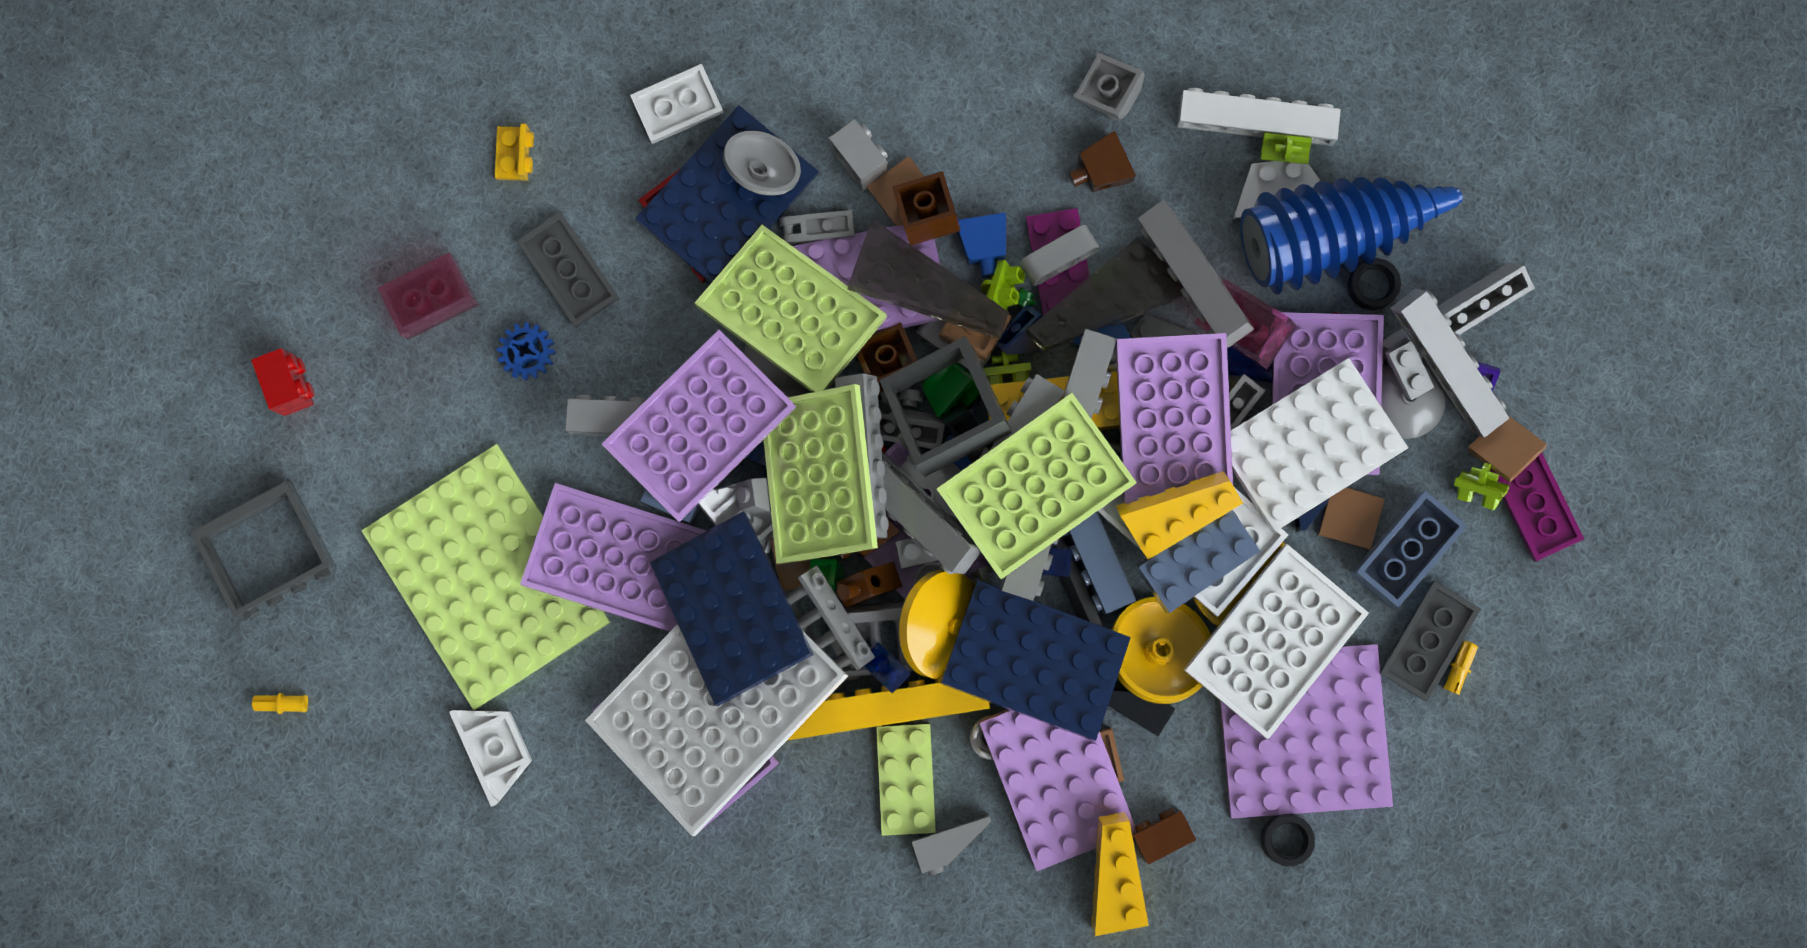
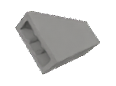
(754, 498)

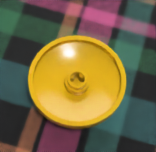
(932, 620)
(1160, 650)

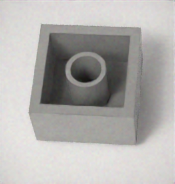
(859, 154)

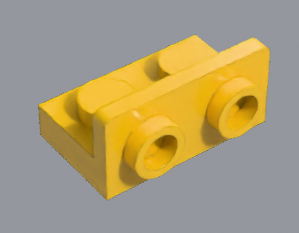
(513, 153)

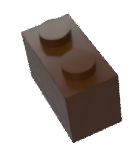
(1163, 835)

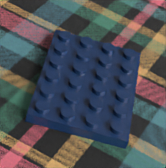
(706, 212)
(731, 609)
(1035, 660)

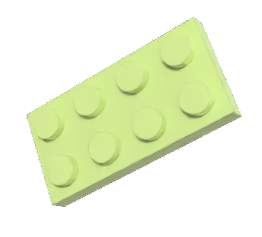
(906, 779)

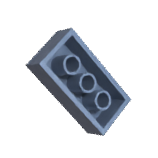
(1408, 549)
(1197, 561)
(1099, 565)

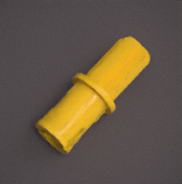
(1461, 667)
(280, 703)

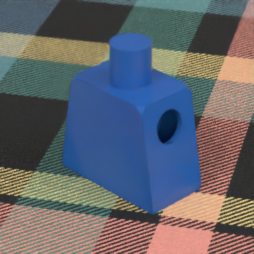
(984, 241)

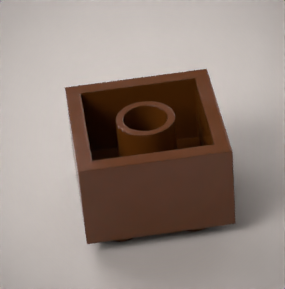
(926, 208)
(886, 353)

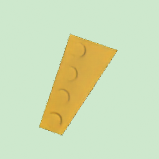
(1178, 512)
(1117, 885)

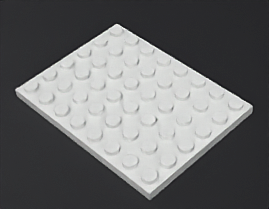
(701, 752)

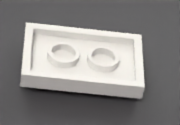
(676, 104)

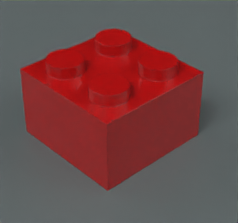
(283, 382)

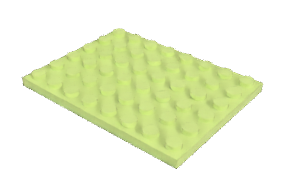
(460, 570)

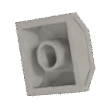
(1110, 87)

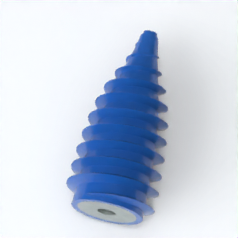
(1333, 226)

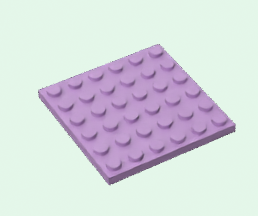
(1322, 754)

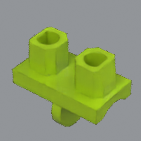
(1285, 148)
(1001, 286)
(1018, 371)
(1481, 482)

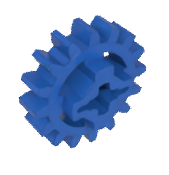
(529, 341)

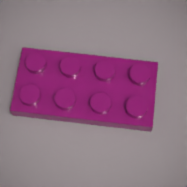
(1044, 230)
(1540, 510)

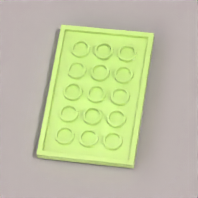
(790, 310)
(820, 478)
(1036, 485)

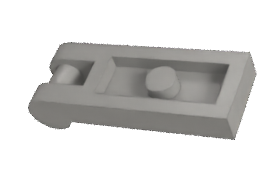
(817, 226)

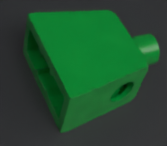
(949, 389)

